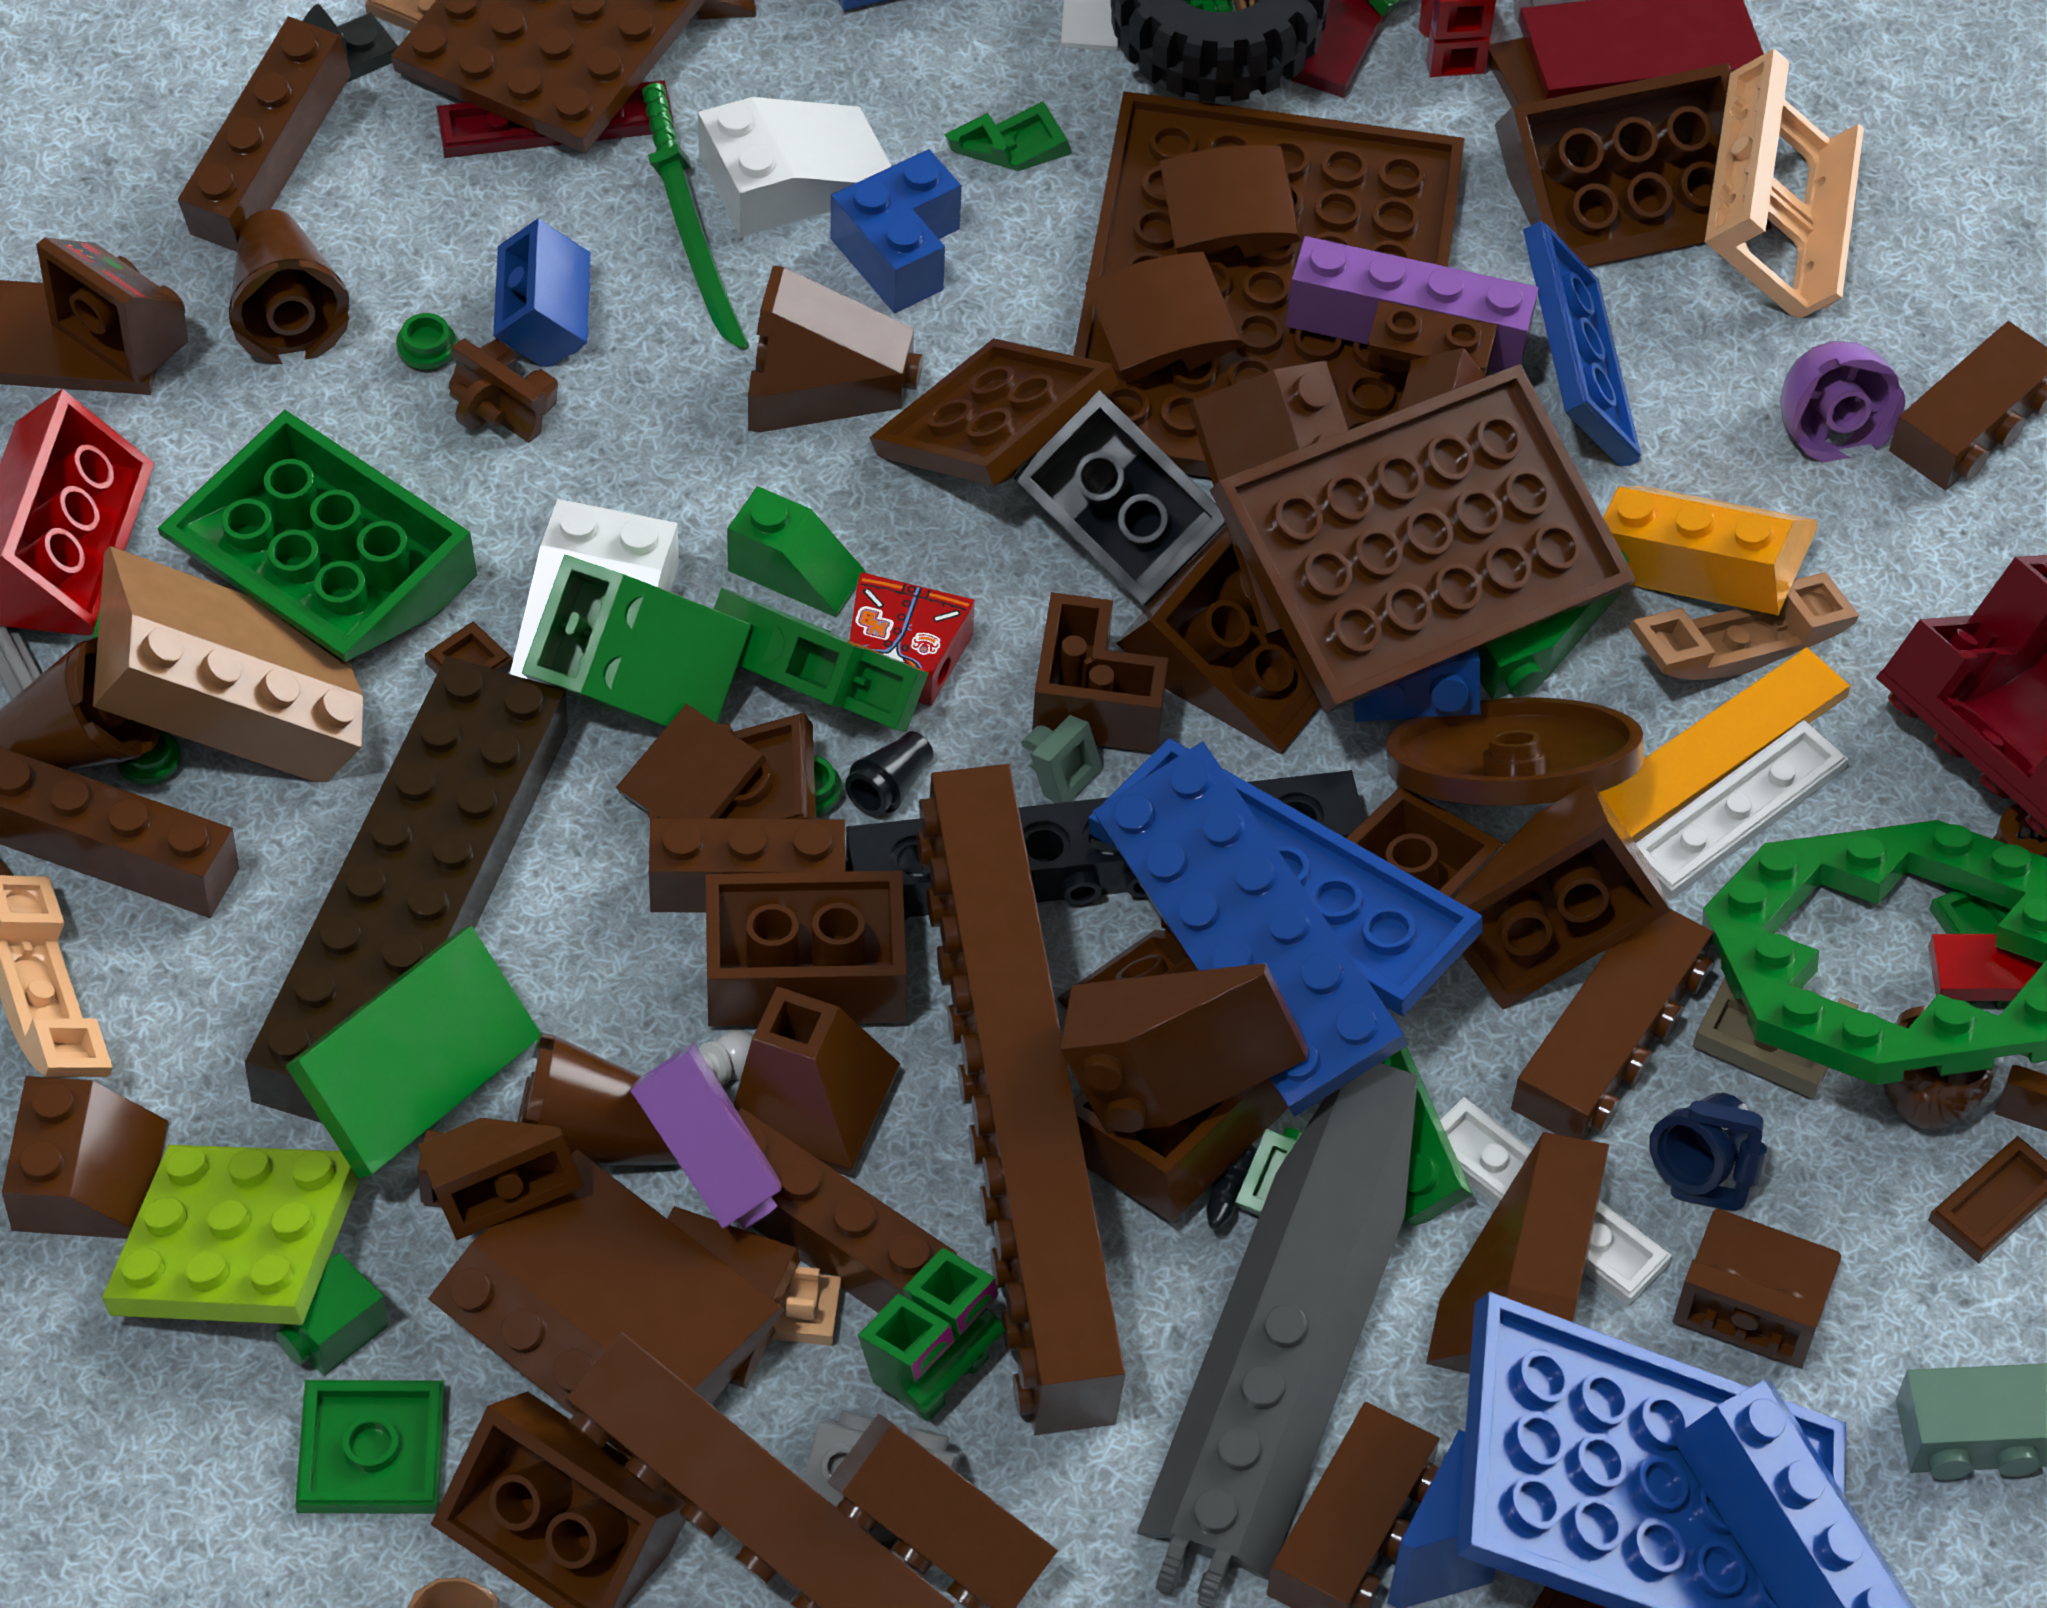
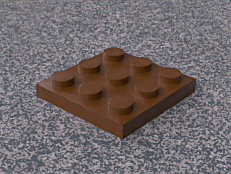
(993, 411)

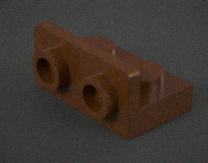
(1411, 333)

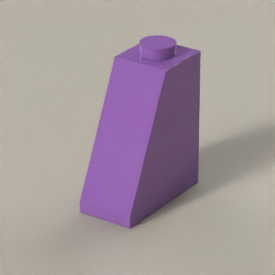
(708, 1138)

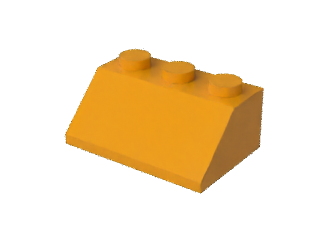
(1709, 547)

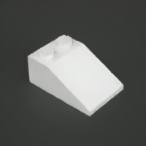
(784, 158)
(603, 536)

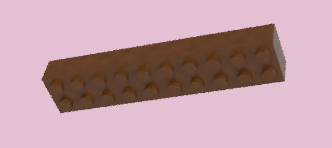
(1020, 1102)

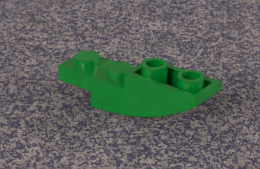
(825, 664)

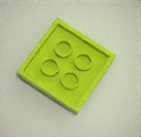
(232, 1235)

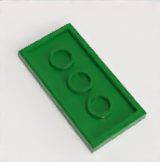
(413, 1052)

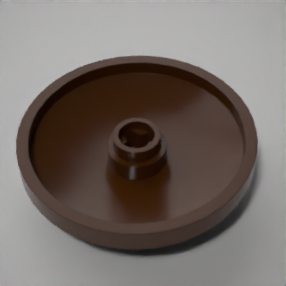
(1515, 752)

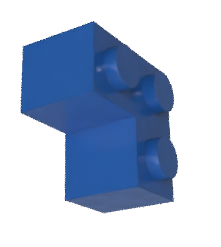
(894, 227)

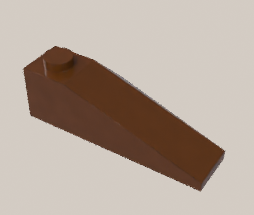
(1529, 1247)

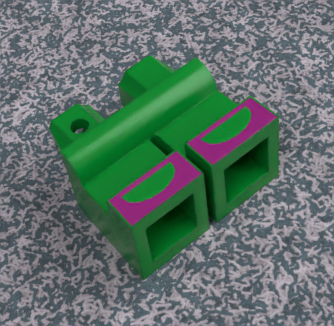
(933, 1333)

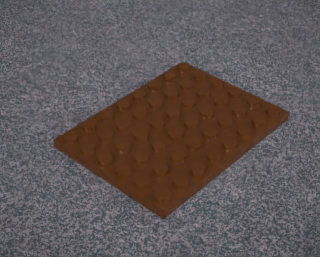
(1348, 187)

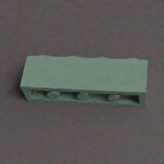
(1974, 1419)

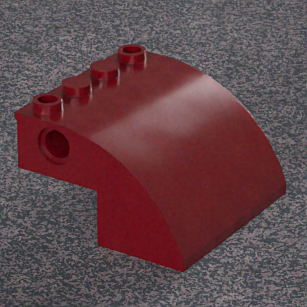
(1986, 685)

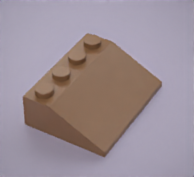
(221, 671)

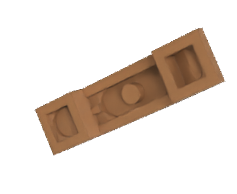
(1744, 638)

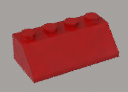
(63, 500)

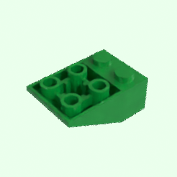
(634, 645)

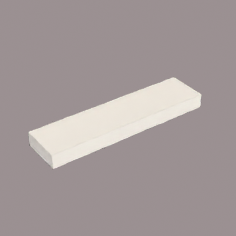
(1740, 807)
(1490, 1158)

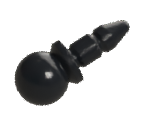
(1226, 1189)

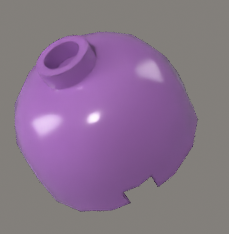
(1840, 390)

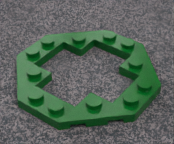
(1773, 969)

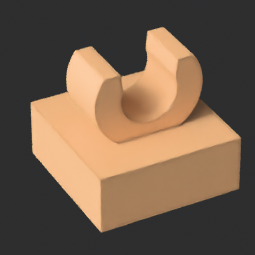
(809, 1308)

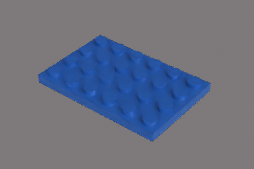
(1580, 1470)

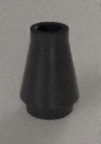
(886, 776)

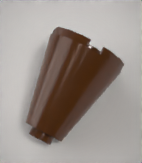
(284, 291)
(60, 726)
(591, 1106)

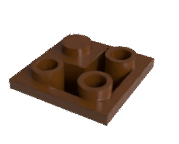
(816, 1078)

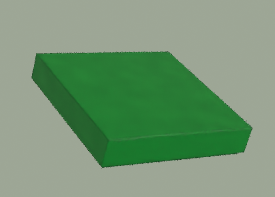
(370, 1447)

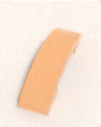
(38, 986)

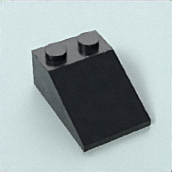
(1121, 498)

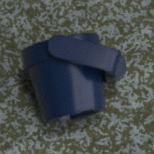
(1702, 1144)

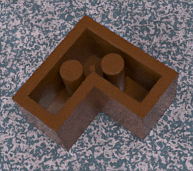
(1083, 678)

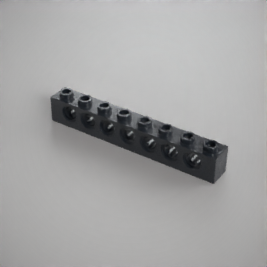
(1063, 836)

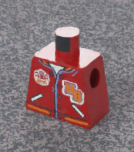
(913, 626)

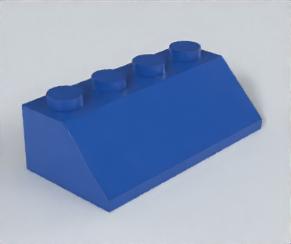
(1786, 1506)

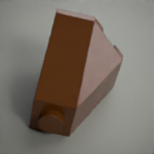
(825, 357)

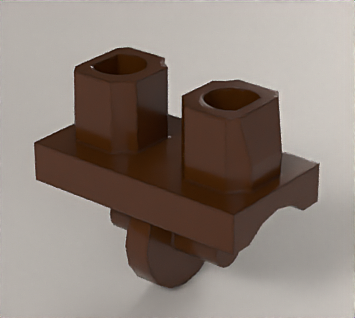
(494, 393)

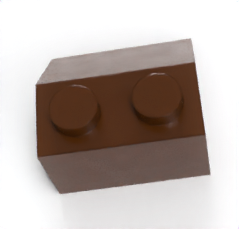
(80, 1159)

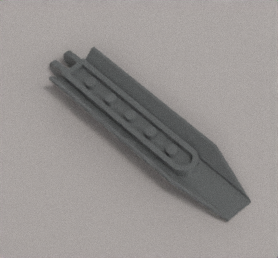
(1286, 1335)

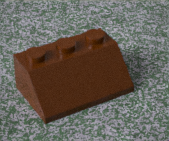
(810, 934)
(556, 1509)

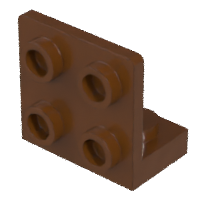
(1757, 1287)

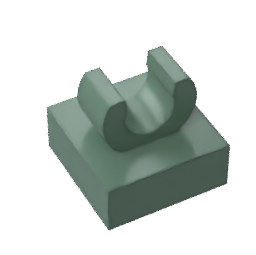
(1063, 758)

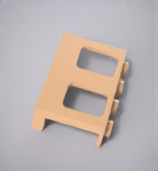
(1749, 194)

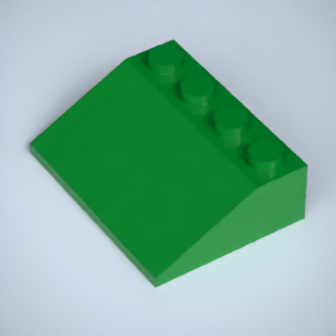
(324, 539)

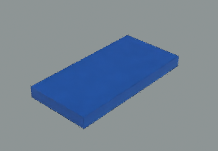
(1582, 345)

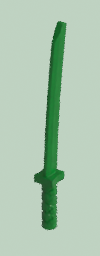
(670, 164)

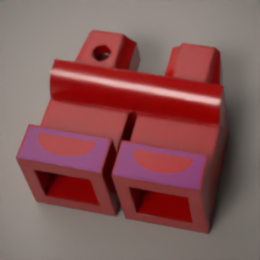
(1457, 35)

